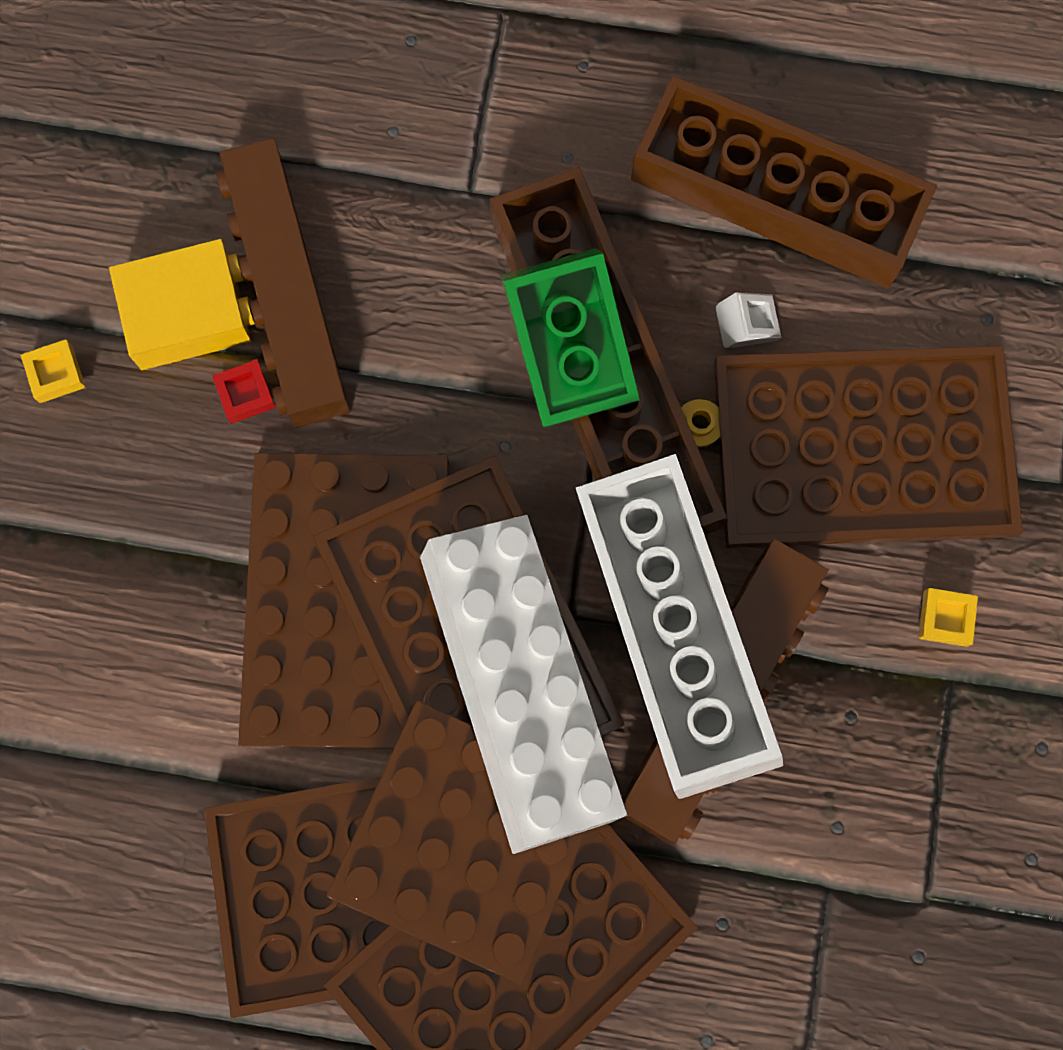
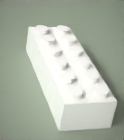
(679, 628)
(521, 683)

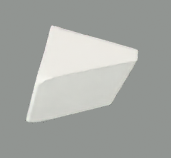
(747, 320)

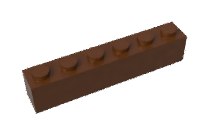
(283, 282)

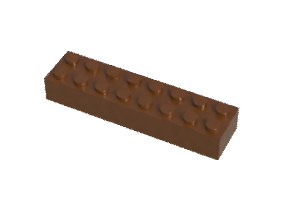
(560, 220)

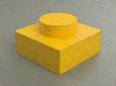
(53, 371)
(948, 617)

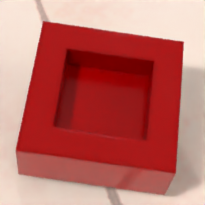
(243, 391)

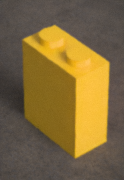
(181, 304)

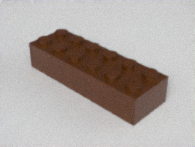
(782, 182)
(766, 611)

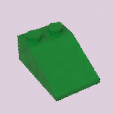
(570, 336)

